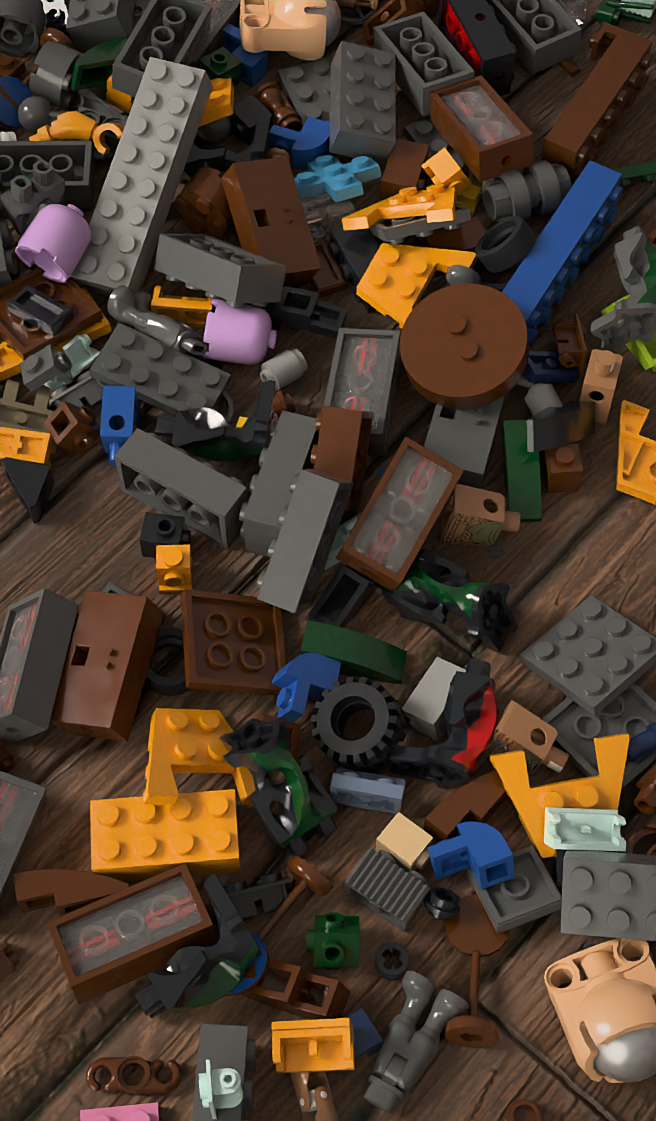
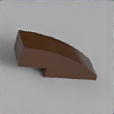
(469, 803)
(62, 888)
(299, 992)

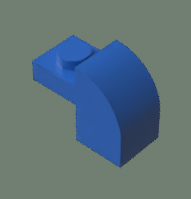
(254, 64)
(302, 145)
(303, 679)
(476, 848)

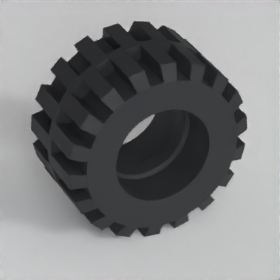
(343, 703)

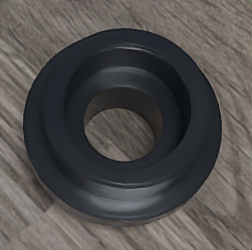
(442, 903)

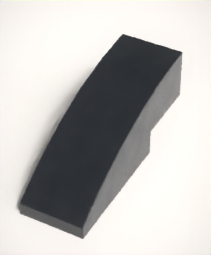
(560, 425)
(343, 597)

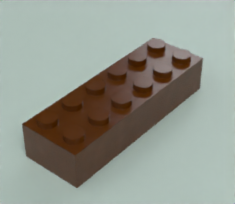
(599, 104)

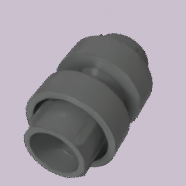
(538, 189)

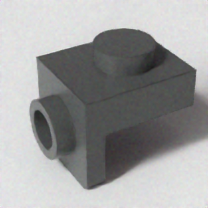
(44, 366)

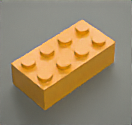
(147, 839)

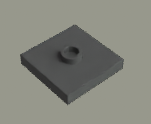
(522, 897)

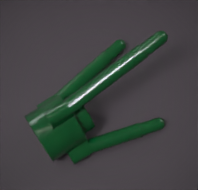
(612, 12)

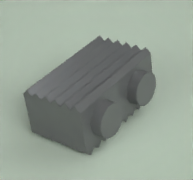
(387, 888)

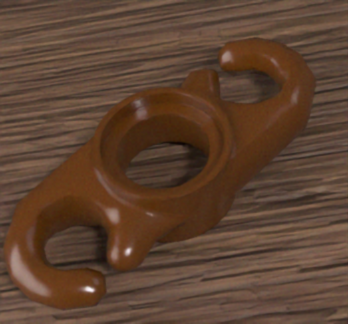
(117, 1067)

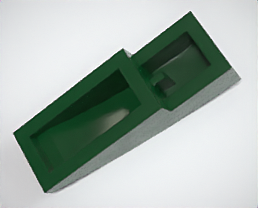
(96, 65)
(521, 472)
(357, 652)

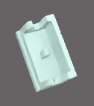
(584, 829)

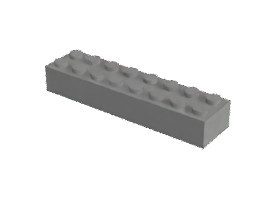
(143, 176)

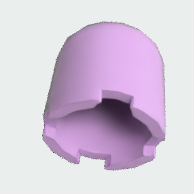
(55, 241)
(238, 333)

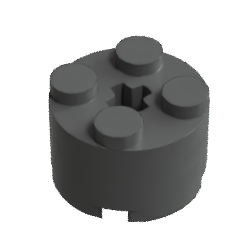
(21, 26)
(55, 74)

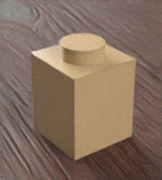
(405, 843)

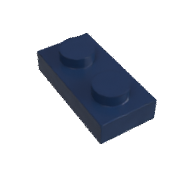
(546, 368)

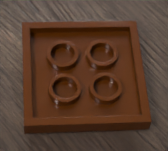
(29, 339)
(231, 642)

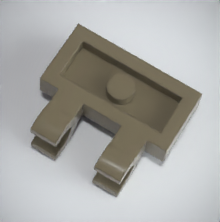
(21, 415)

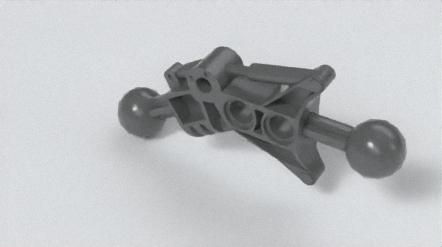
(37, 112)

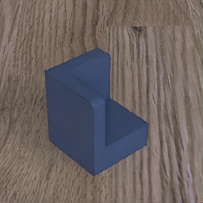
(365, 1034)

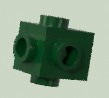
(221, 65)
(334, 941)

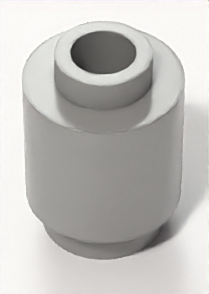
(284, 368)
(540, 397)

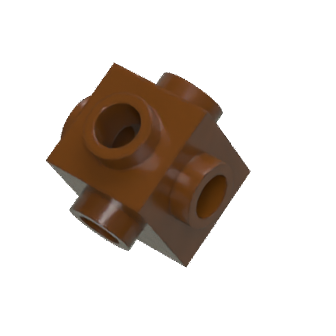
(73, 427)

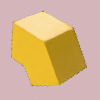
(470, 197)

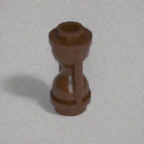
(272, 99)

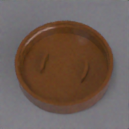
(464, 346)

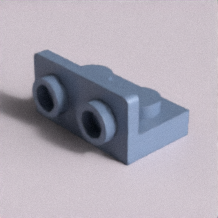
(367, 790)

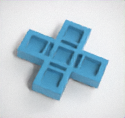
(336, 179)

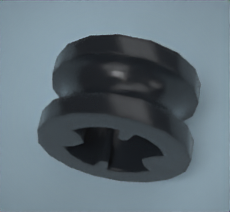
(391, 948)

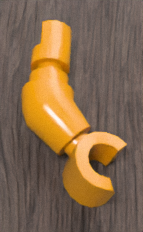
(78, 126)

